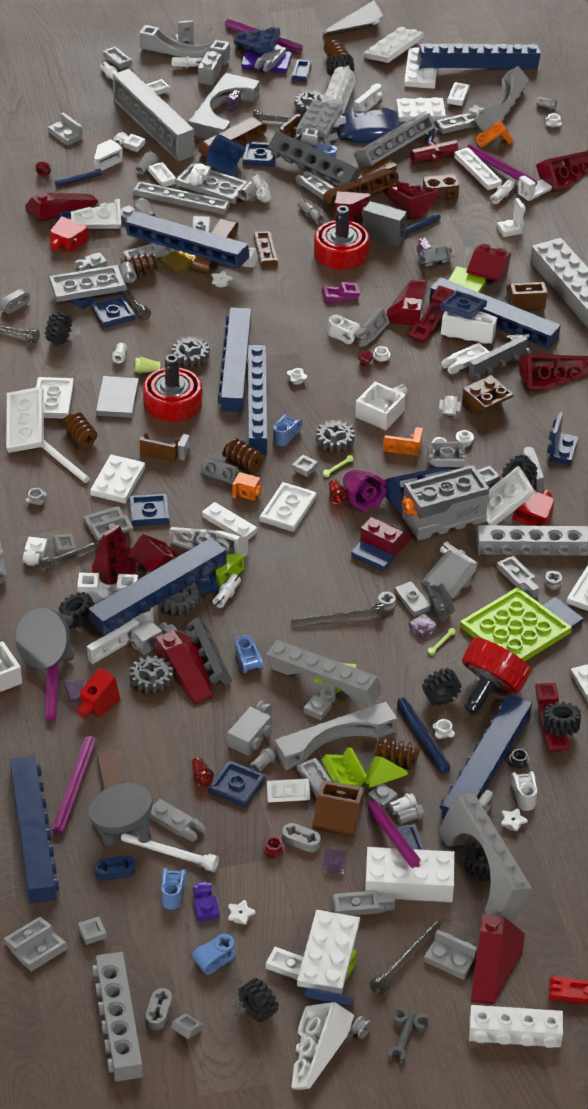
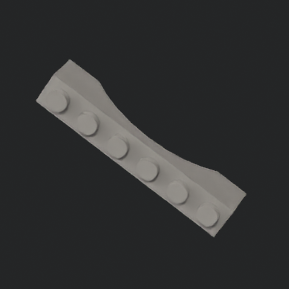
(156, 40)
(512, 85)
(294, 660)
(371, 722)

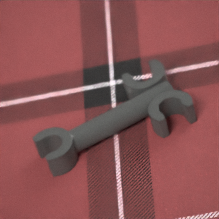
(409, 1021)

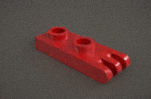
(568, 990)

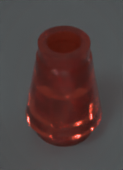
(337, 492)
(201, 772)

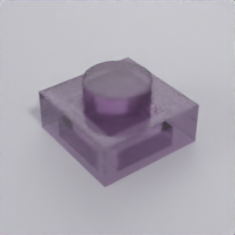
(234, 100)
(423, 245)
(422, 626)
(74, 687)
(334, 861)

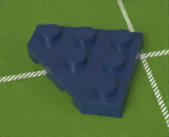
(260, 41)

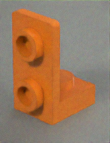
(492, 133)
(404, 445)

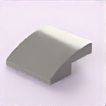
(102, 521)
(35, 943)

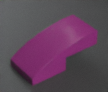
(344, 292)

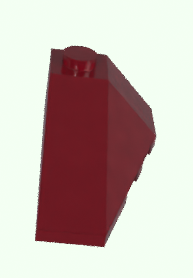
(563, 170)
(412, 198)
(52, 204)
(408, 305)
(548, 370)
(113, 557)
(186, 664)
(497, 954)

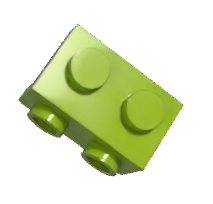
(345, 768)

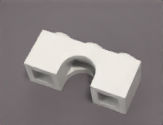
(99, 591)

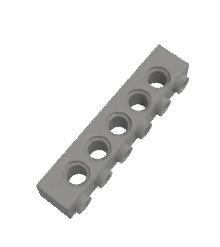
(394, 140)
(532, 540)
(119, 1017)

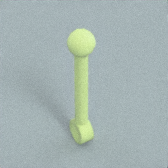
(326, 473)
(432, 650)

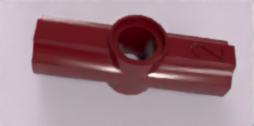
(433, 152)

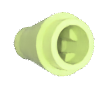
(145, 365)

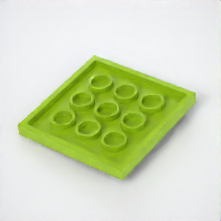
(517, 624)

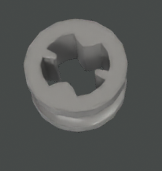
(553, 580)
(387, 596)
(263, 707)
(361, 1027)

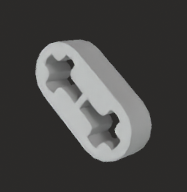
(14, 301)
(301, 837)
(163, 1009)

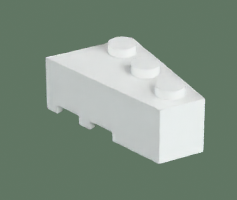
(479, 328)

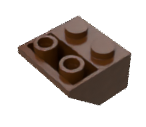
(527, 295)
(484, 394)
(338, 807)

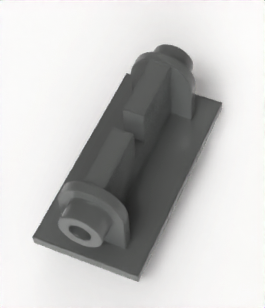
(442, 255)
(219, 470)
(440, 600)

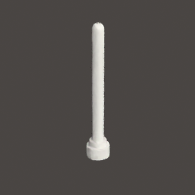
(208, 862)

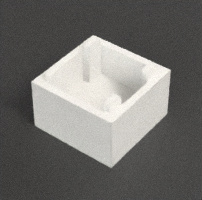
(380, 405)

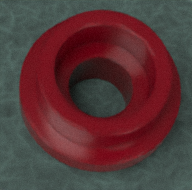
(43, 168)
(365, 357)
(273, 847)

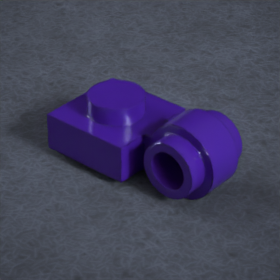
(205, 906)

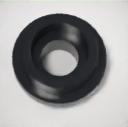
(519, 758)

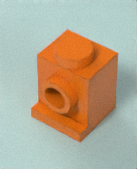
(246, 487)

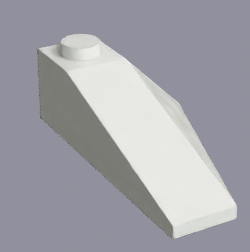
(361, 18)
(190, 538)
(322, 1033)

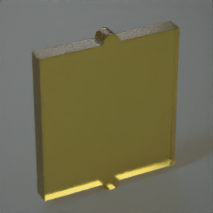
(177, 261)

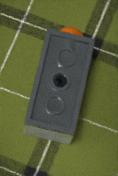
(445, 502)

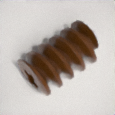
(334, 47)
(142, 263)
(80, 430)
(243, 455)
(397, 753)

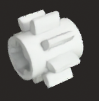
(450, 405)

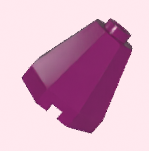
(364, 489)

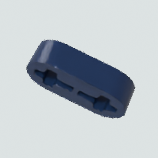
(115, 868)

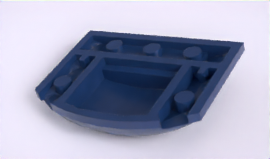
(368, 125)

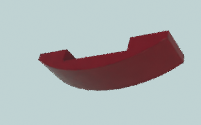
(432, 317)
(546, 694)

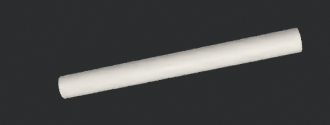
(65, 462)

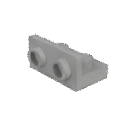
(66, 130)
(451, 955)

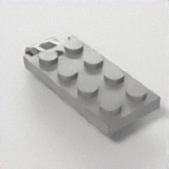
(318, 122)
(219, 186)
(92, 282)

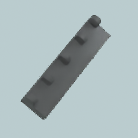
(498, 357)
(210, 649)

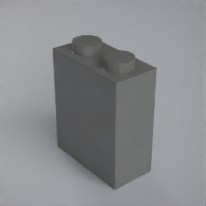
(384, 223)

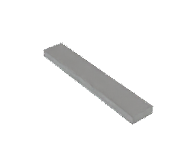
(181, 198)

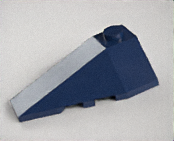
(395, 485)

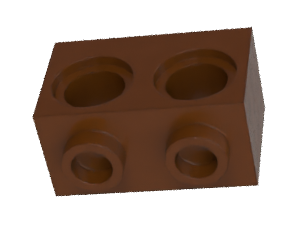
(445, 184)

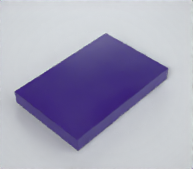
(251, 57)

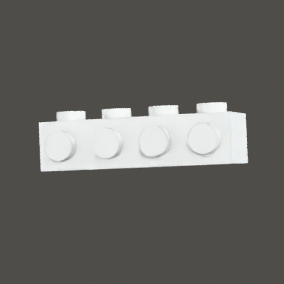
(340, 87)
(516, 1026)

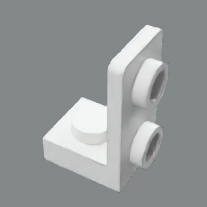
(528, 189)
(514, 226)

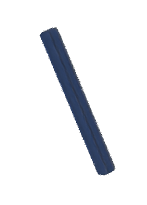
(423, 735)

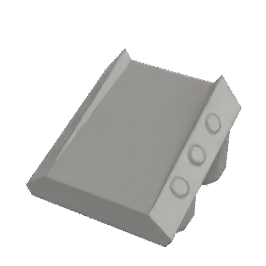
(447, 454)
(452, 572)

